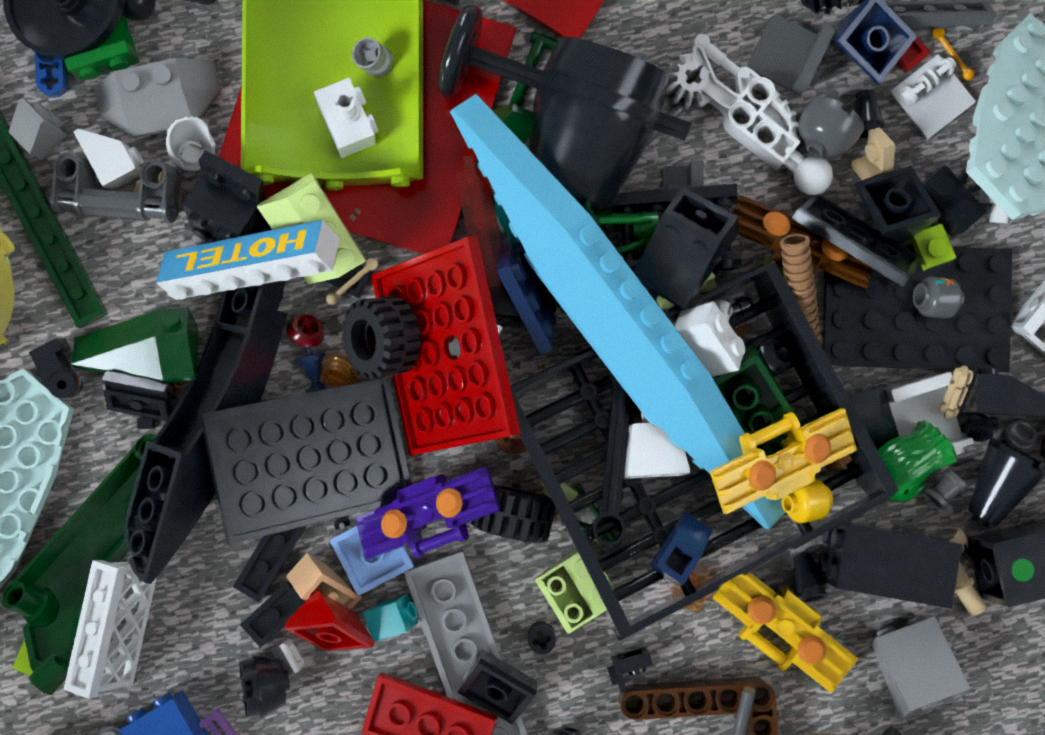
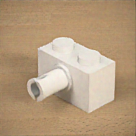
(345, 117)
(711, 336)

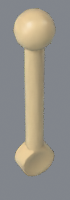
(371, 265)

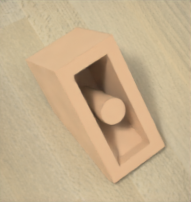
(314, 574)

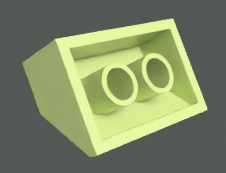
(308, 203)

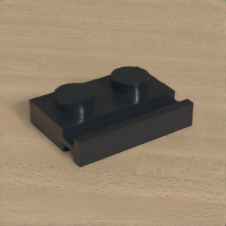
(137, 396)

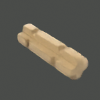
(956, 392)

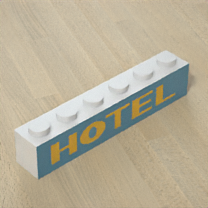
(249, 260)

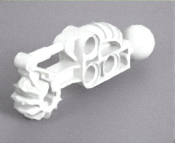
(770, 116)

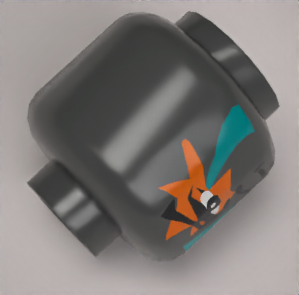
(938, 297)

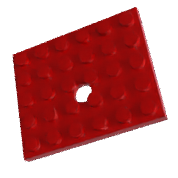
(444, 396)

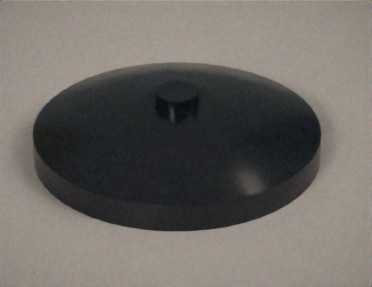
(62, 26)

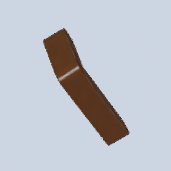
(709, 705)

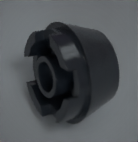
(263, 685)

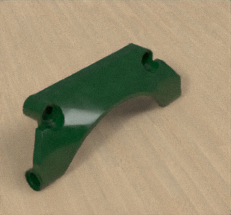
(55, 581)

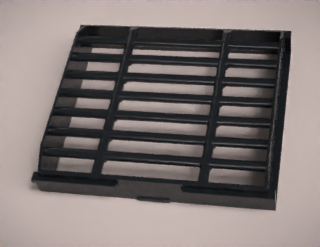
(817, 381)

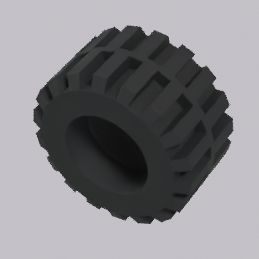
(381, 337)
(521, 516)

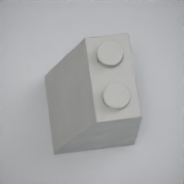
(919, 667)

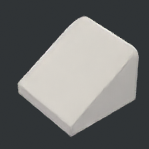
(289, 656)

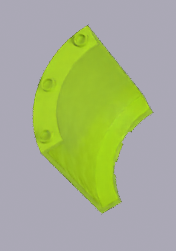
(307, 46)

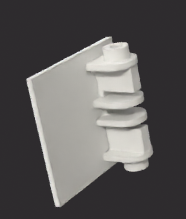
(933, 95)

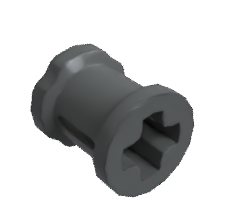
(945, 489)

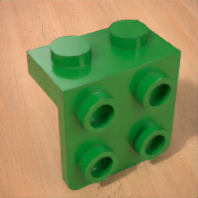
(113, 55)

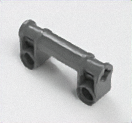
(82, 198)

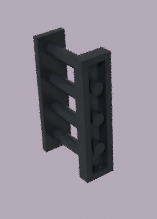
(659, 200)

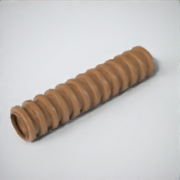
(800, 276)

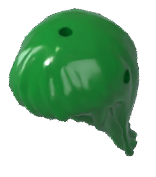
(914, 457)

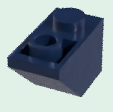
(681, 549)

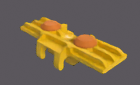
(787, 470)
(793, 621)

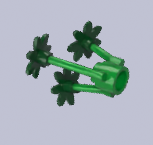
(643, 224)

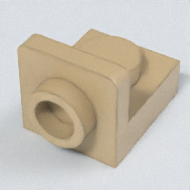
(878, 158)

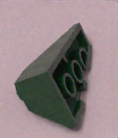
(150, 346)
(755, 397)

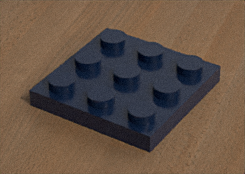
(526, 293)

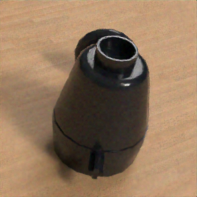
(589, 107)

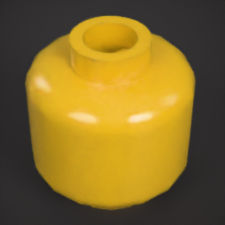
(808, 503)

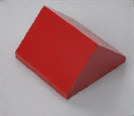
(328, 625)

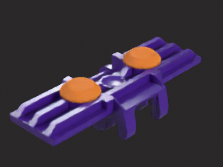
(423, 503)

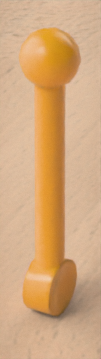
(968, 74)

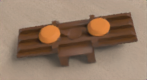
(770, 226)

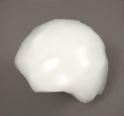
(188, 141)

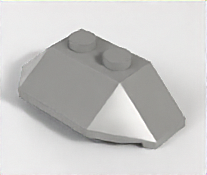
(156, 94)

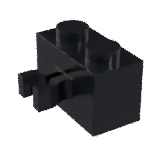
(954, 201)

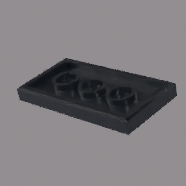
(858, 239)

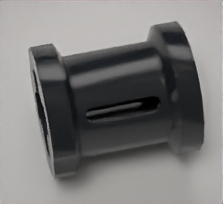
(535, 645)

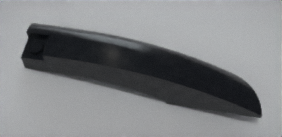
(175, 468)

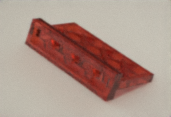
(481, 219)

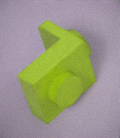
(932, 246)

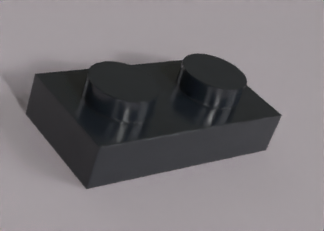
(272, 614)

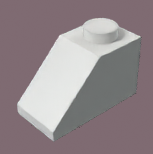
(110, 158)

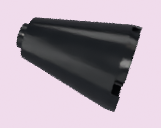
(1003, 482)

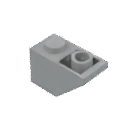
(36, 128)

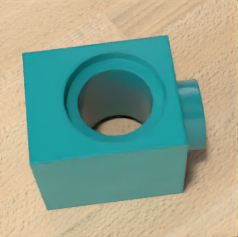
(391, 618)

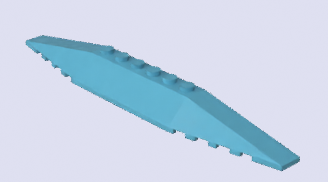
(607, 300)

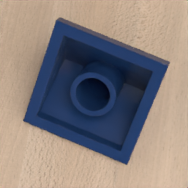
(874, 38)

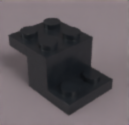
(223, 200)

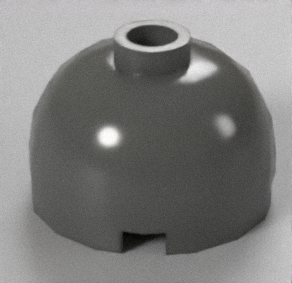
(827, 128)

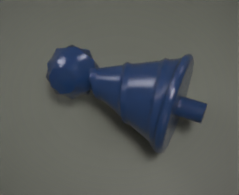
(312, 367)

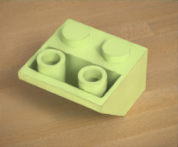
(571, 591)

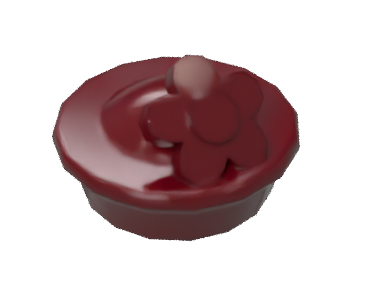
(305, 331)

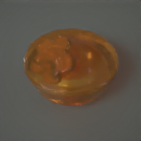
(337, 372)

